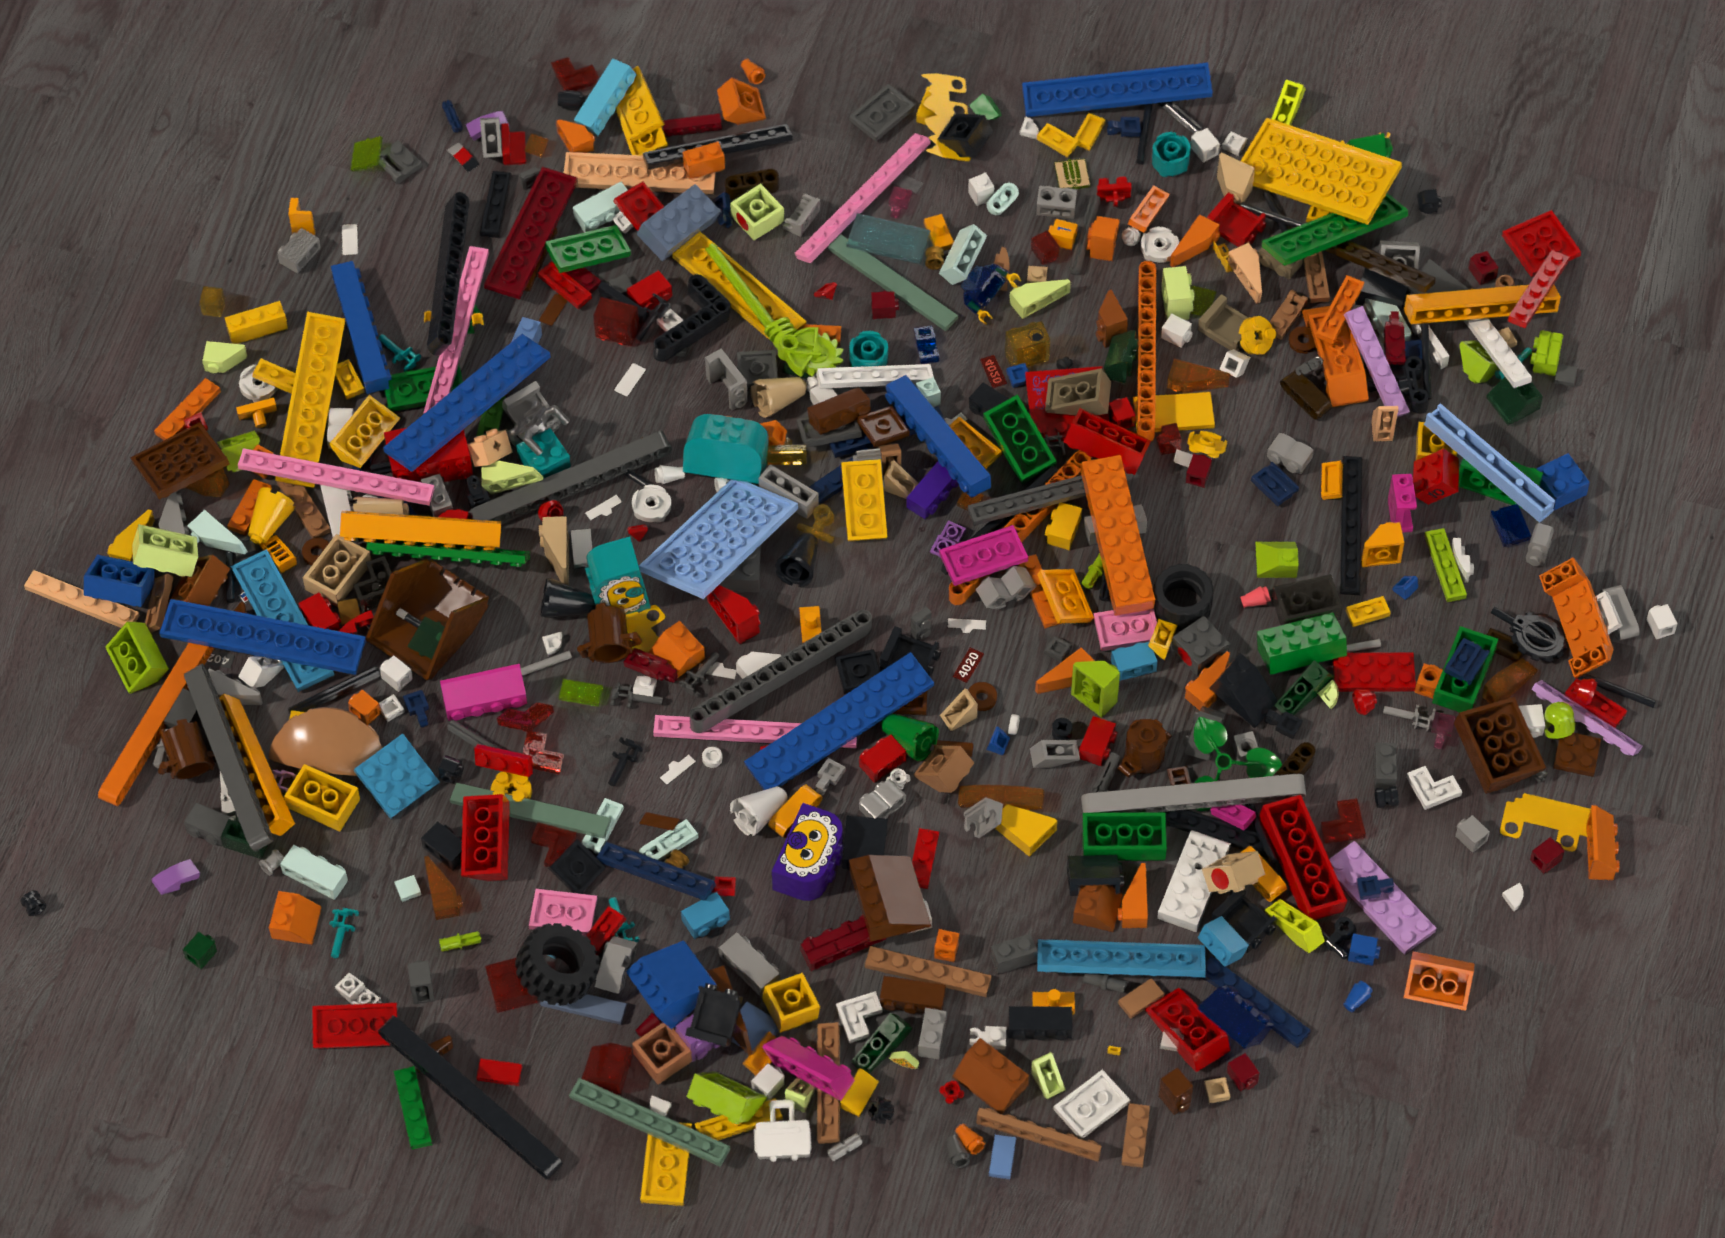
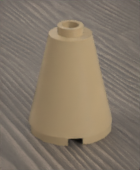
(776, 393)
(380, 505)

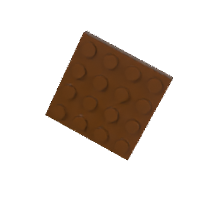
(179, 461)

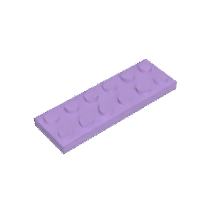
(1392, 911)

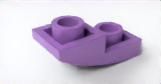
(474, 126)
(951, 535)
(172, 877)

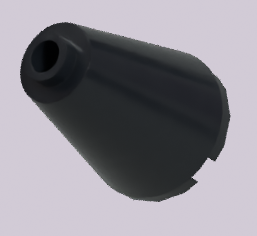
(798, 561)
(565, 600)

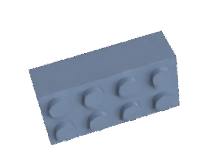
(678, 222)

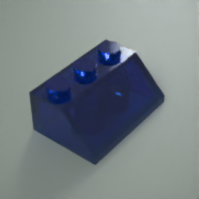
(1236, 1016)

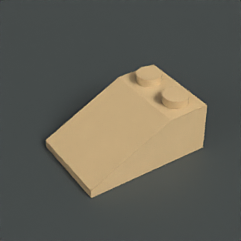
(555, 540)

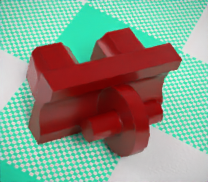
(1114, 192)

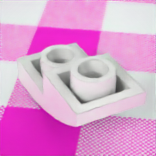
(1463, 561)
(355, 991)

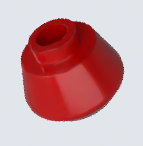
(550, 509)
(1585, 690)
(1364, 701)

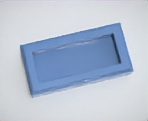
(1002, 1156)

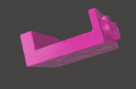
(1402, 500)

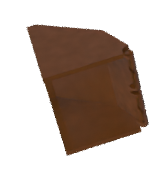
(427, 593)

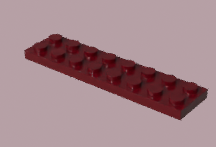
(530, 232)

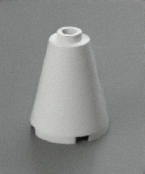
(757, 809)

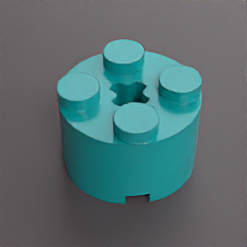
(1171, 154)
(868, 350)

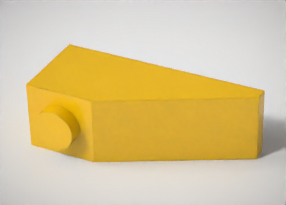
(123, 542)

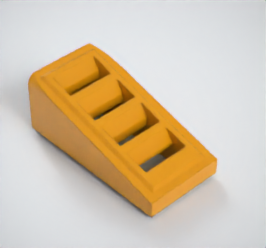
(286, 563)

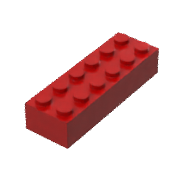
(1303, 858)

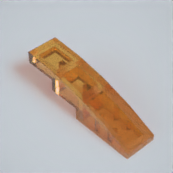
(1017, 796)

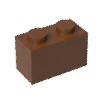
(1176, 1091)

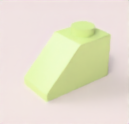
(222, 356)

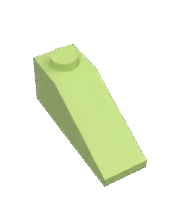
(1037, 295)
(506, 476)

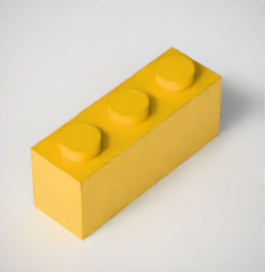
(256, 323)

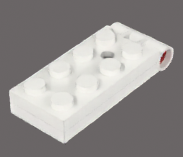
(1187, 891)

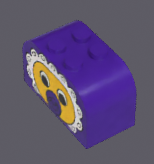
(809, 854)

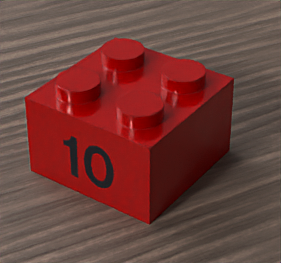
(1436, 476)

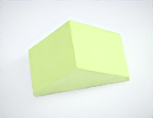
(1047, 1075)
(800, 1093)

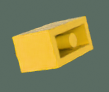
(1064, 525)

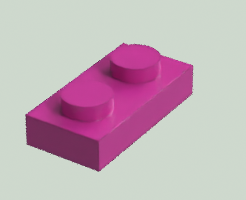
(1235, 815)

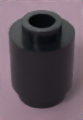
(571, 99)

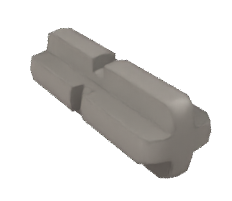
(840, 1149)

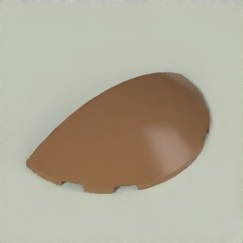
(325, 740)

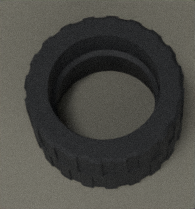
(1183, 577)

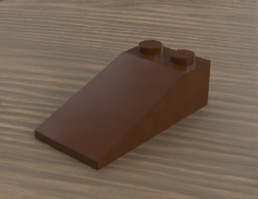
(740, 1034)

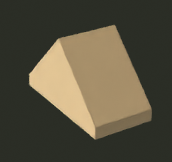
(898, 481)
(960, 711)

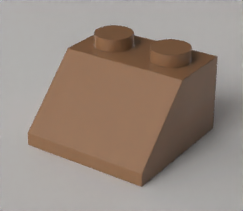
(944, 768)

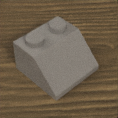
(1403, 252)

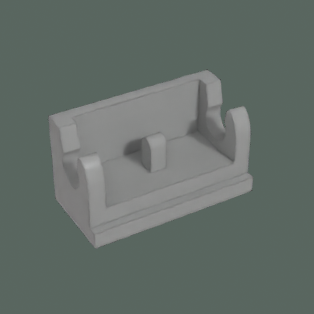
(803, 215)
(983, 816)

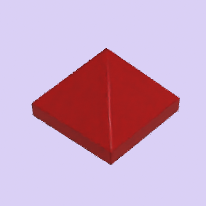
(826, 291)
(195, 419)
(637, 531)

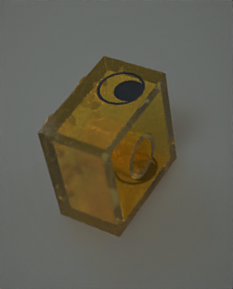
(1027, 344)

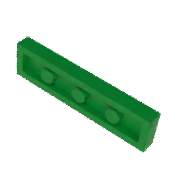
(412, 1108)

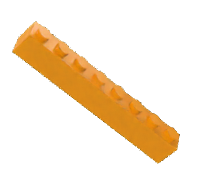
(1471, 304)
(420, 529)
(262, 778)

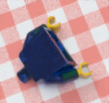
(983, 285)

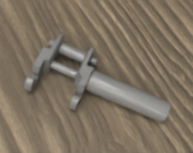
(1411, 715)

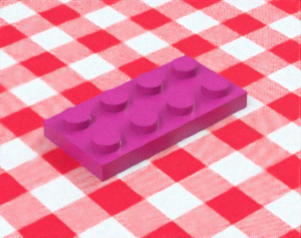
(983, 555)

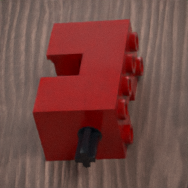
(450, 461)

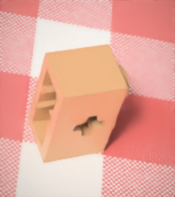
(489, 447)

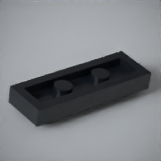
(609, 292)

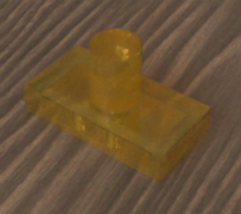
(786, 454)

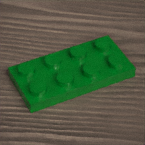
(587, 249)
(412, 388)

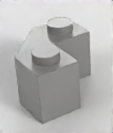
(1013, 585)
(617, 958)

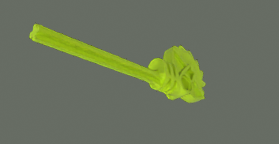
(801, 349)

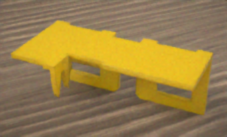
(1220, 254)

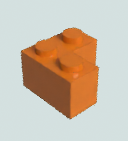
(1103, 238)

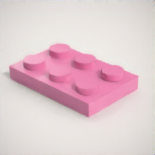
(1124, 629)
(563, 908)

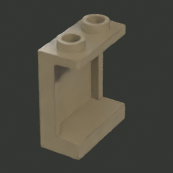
(1222, 324)

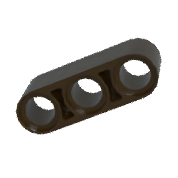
(740, 184)
(1306, 395)
(1298, 761)

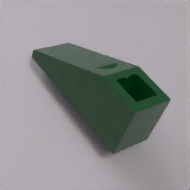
(1304, 689)
(882, 1043)

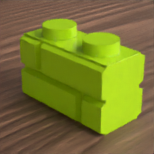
(1547, 352)

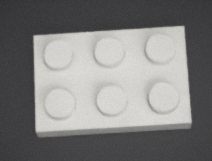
(1091, 1104)

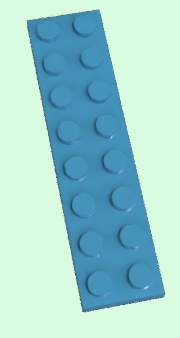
(273, 600)
(1121, 958)

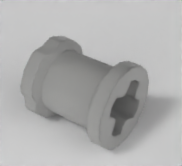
(271, 862)

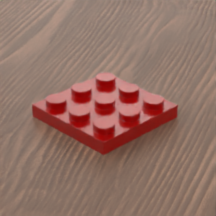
(1537, 238)

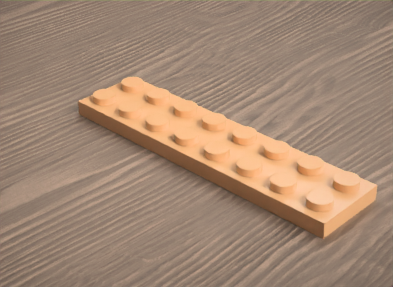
(606, 170)

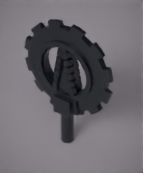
(1525, 628)

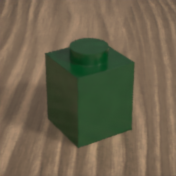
(200, 950)

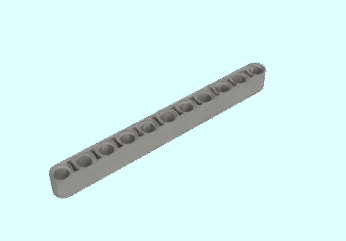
(1195, 795)

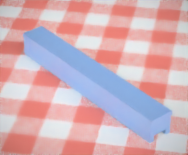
(1490, 463)

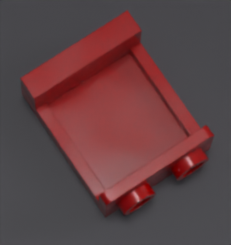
(1236, 222)

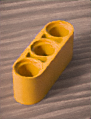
(784, 818)
(1270, 884)

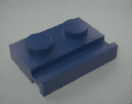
(1274, 484)
(1466, 661)

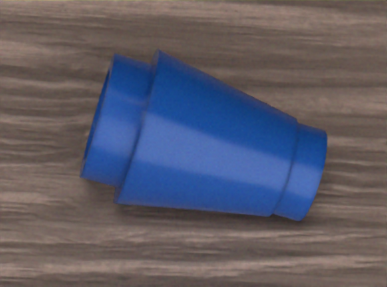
(1358, 995)

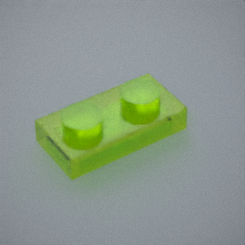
(581, 692)

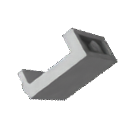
(721, 367)
(522, 401)

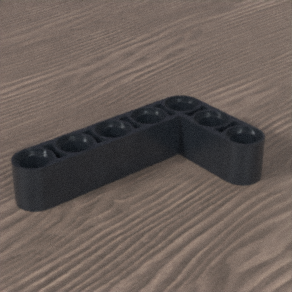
(713, 314)

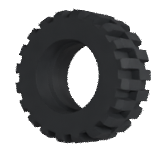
(545, 981)

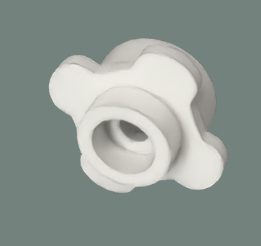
(899, 773)

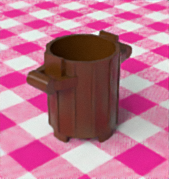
(608, 635)
(1144, 747)
(185, 751)

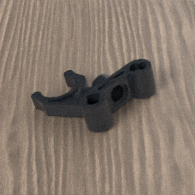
(1407, 377)

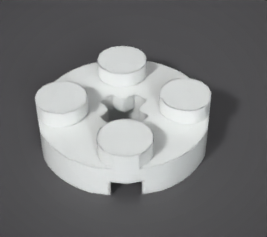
(1151, 239)
(253, 391)
(651, 513)

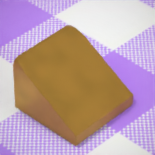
(348, 610)

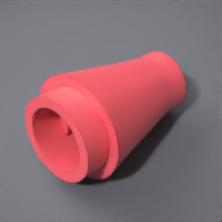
(1257, 597)

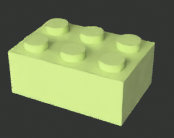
(165, 550)

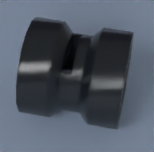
(1387, 796)

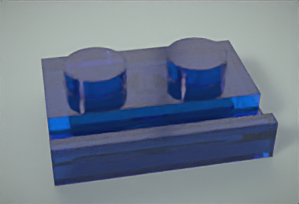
(1510, 525)

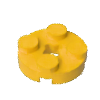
(1265, 335)
(1206, 443)
(507, 780)

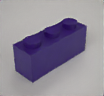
(931, 491)

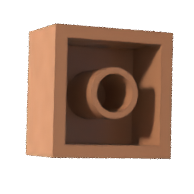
(662, 1052)

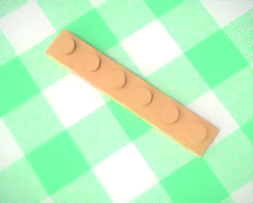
(74, 598)

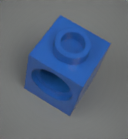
(1363, 949)

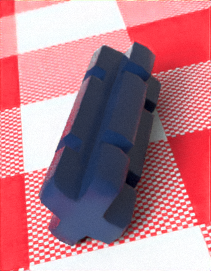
(452, 116)

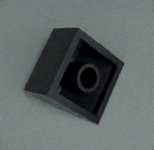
(966, 134)

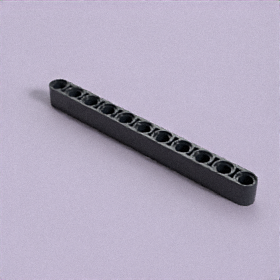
(448, 274)
(470, 1097)

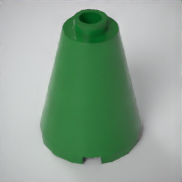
(912, 734)

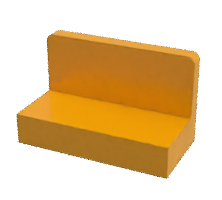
(299, 218)

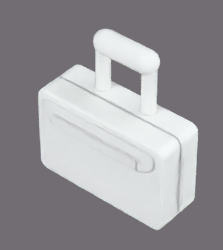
(782, 1138)

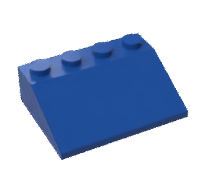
(670, 981)

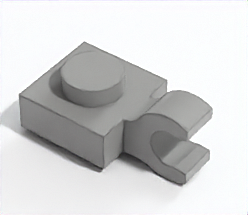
(830, 774)

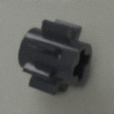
(880, 1110)

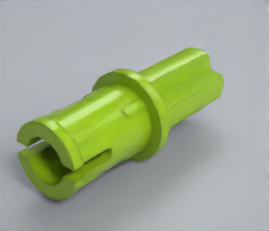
(1094, 572)
(459, 941)

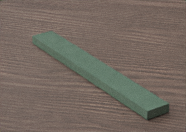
(894, 282)
(542, 812)
(649, 1122)

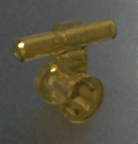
(819, 523)

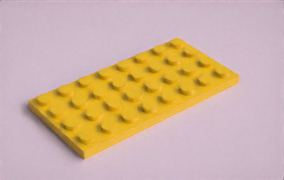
(1320, 170)

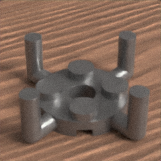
(534, 422)

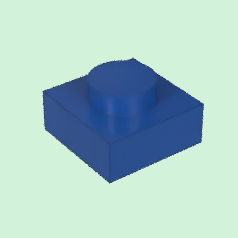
(1017, 374)

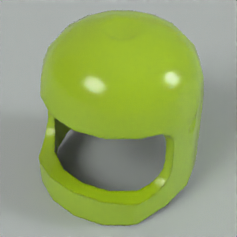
(1562, 717)

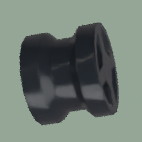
(1061, 734)
(33, 903)

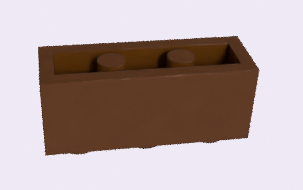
(838, 410)
(911, 995)

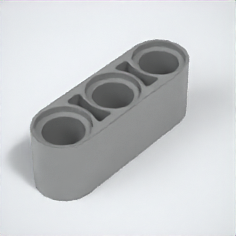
(1630, 626)

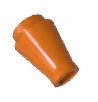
(753, 72)
(970, 1139)

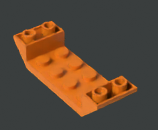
(1341, 362)
(1578, 616)

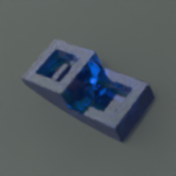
(926, 344)

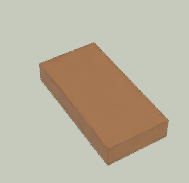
(1140, 998)

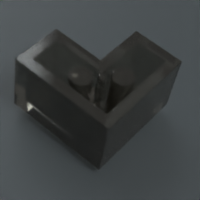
(370, 591)

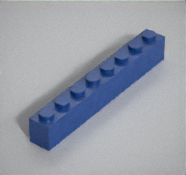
(360, 328)
(938, 436)

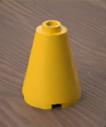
(269, 514)

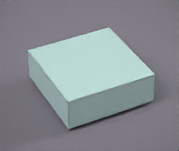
(407, 888)

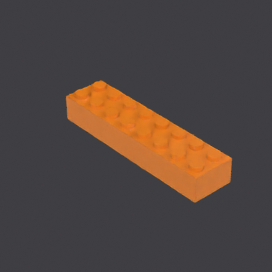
(1117, 535)

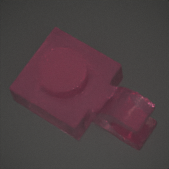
(899, 199)
(1442, 727)

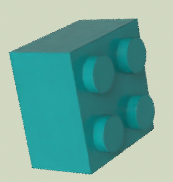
(551, 460)

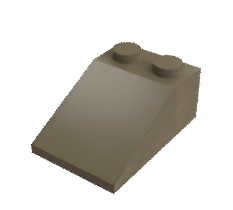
(1081, 390)

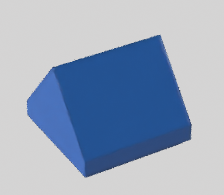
(1406, 586)
(998, 741)

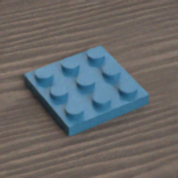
(396, 776)

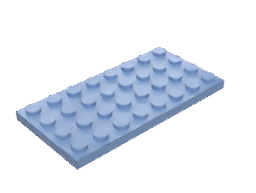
(718, 537)

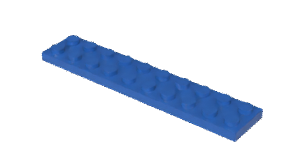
(1117, 89)
(466, 402)
(263, 636)
(839, 723)

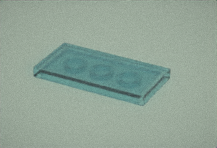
(888, 238)

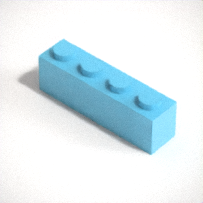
(605, 96)

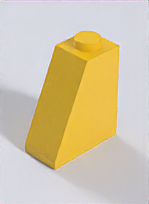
(1026, 828)

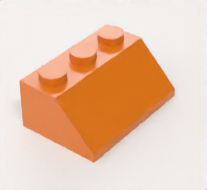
(1601, 844)
(1439, 980)

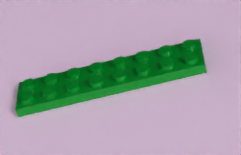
(1329, 232)
(458, 553)

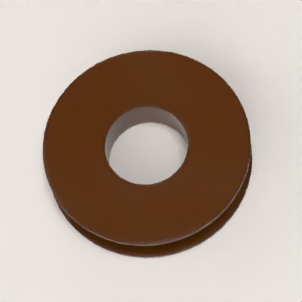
(1299, 347)
(309, 546)
(989, 690)

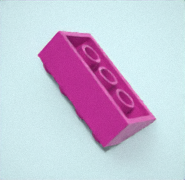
(483, 692)
(809, 1066)

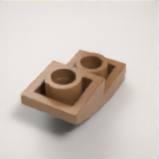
(1003, 260)

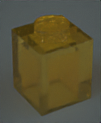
(212, 301)

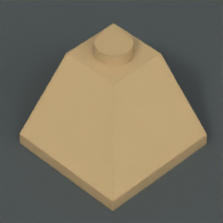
(1235, 177)

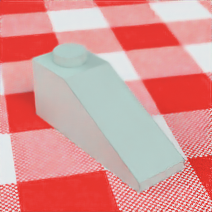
(214, 534)

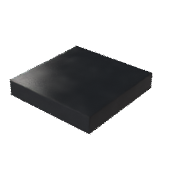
(856, 669)
(577, 867)

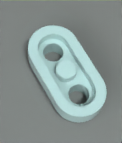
(1001, 199)

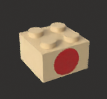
(1233, 872)

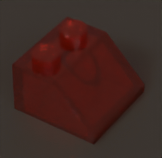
(608, 1066)

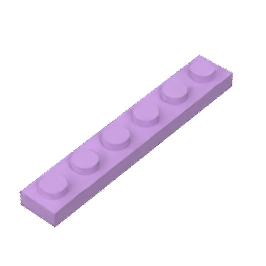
(1375, 360)
(1592, 722)

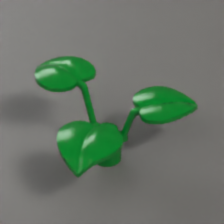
(1212, 734)

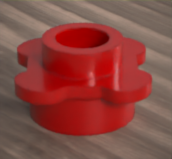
(951, 1086)

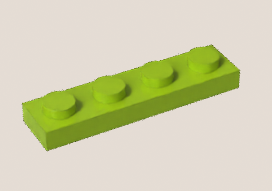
(1445, 565)

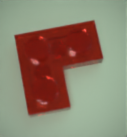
(574, 79)
(525, 720)
(542, 759)
(1348, 827)
(554, 838)

